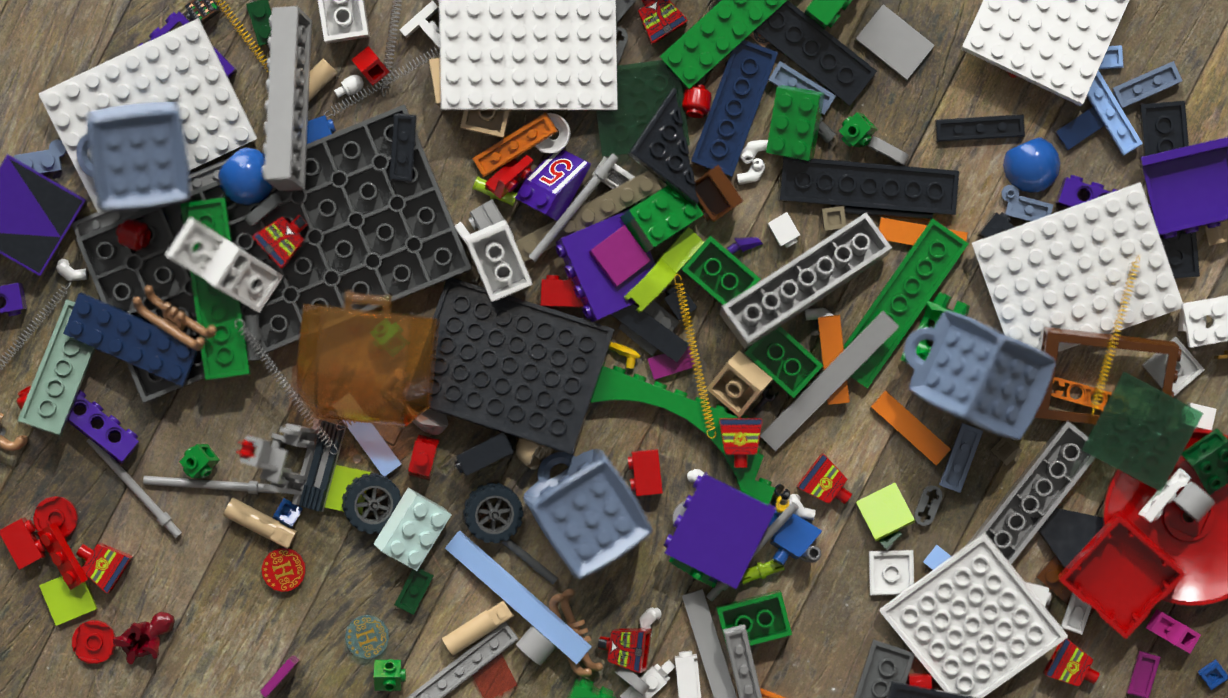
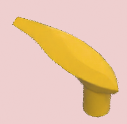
(625, 351)

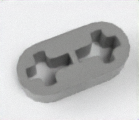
(888, 150)
(632, 679)

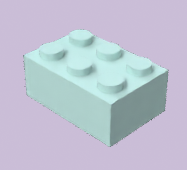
(412, 529)

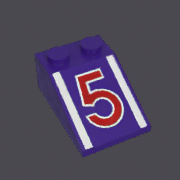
(553, 184)

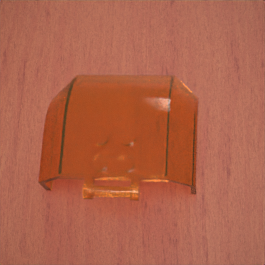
(366, 362)

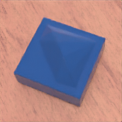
(287, 513)
(1213, 674)

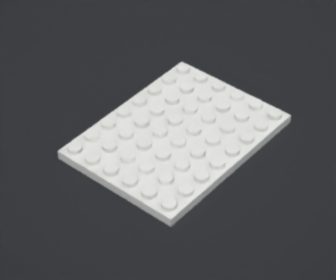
(528, 54)
(166, 69)
(1075, 267)

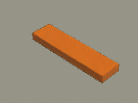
(515, 144)
(906, 232)
(831, 346)
(910, 427)

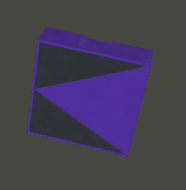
(33, 214)

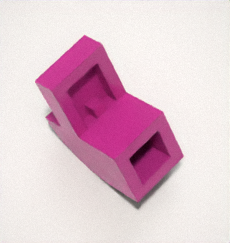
(1173, 631)

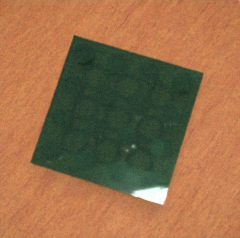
(639, 95)
(1142, 431)

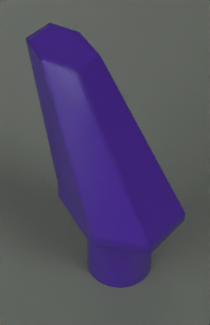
(744, 244)

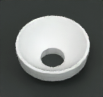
(558, 144)

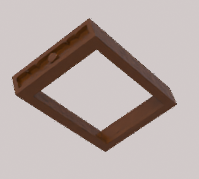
(1050, 346)

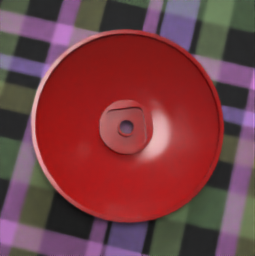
(1196, 546)

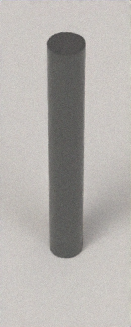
(528, 559)

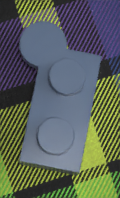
(45, 160)
(1024, 207)

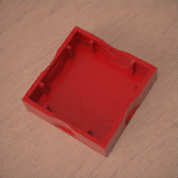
(1122, 574)

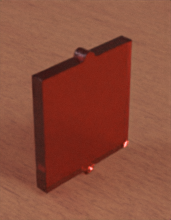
(494, 678)

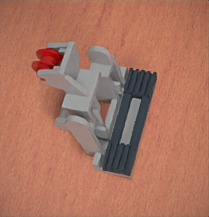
(316, 475)

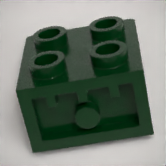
(1209, 460)

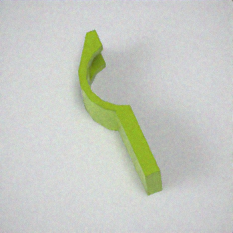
(665, 269)

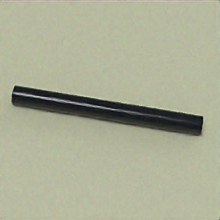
(888, 213)

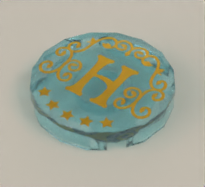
(367, 636)

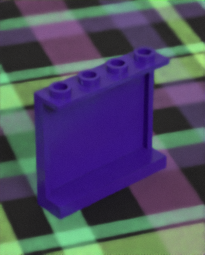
(1188, 187)
(590, 281)
(719, 530)

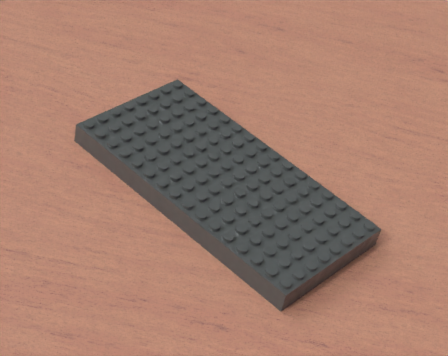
(358, 238)

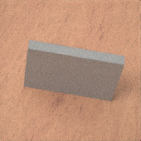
(894, 42)

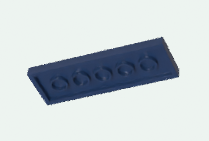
(734, 107)
(130, 339)

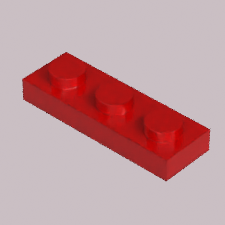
(62, 556)

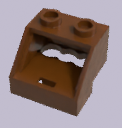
(716, 194)

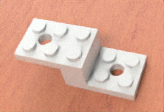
(224, 265)
(1193, 314)

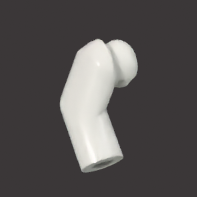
(751, 149)
(754, 173)
(69, 273)
(812, 314)
(802, 512)
(649, 617)

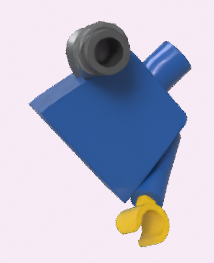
(794, 538)

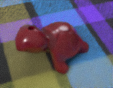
(144, 637)

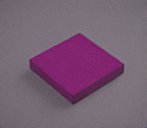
(619, 256)
(279, 675)

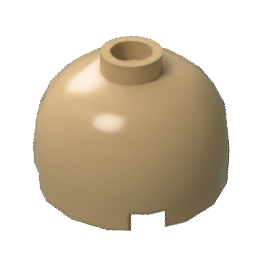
(531, 453)

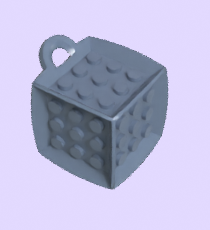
(136, 155)
(979, 374)
(586, 511)

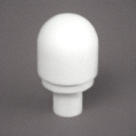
(350, 86)

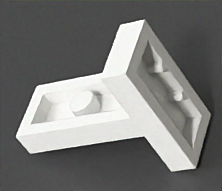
(420, 20)

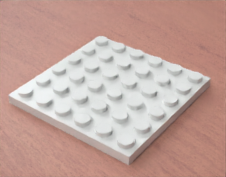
(1047, 40)
(973, 621)

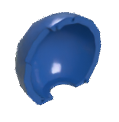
(1032, 165)
(243, 177)

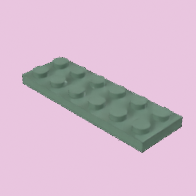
(57, 379)

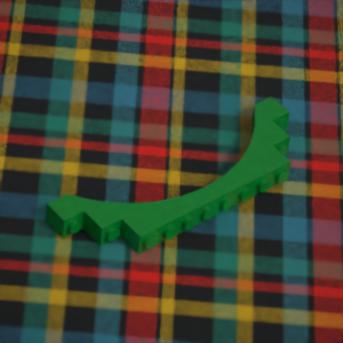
(616, 385)

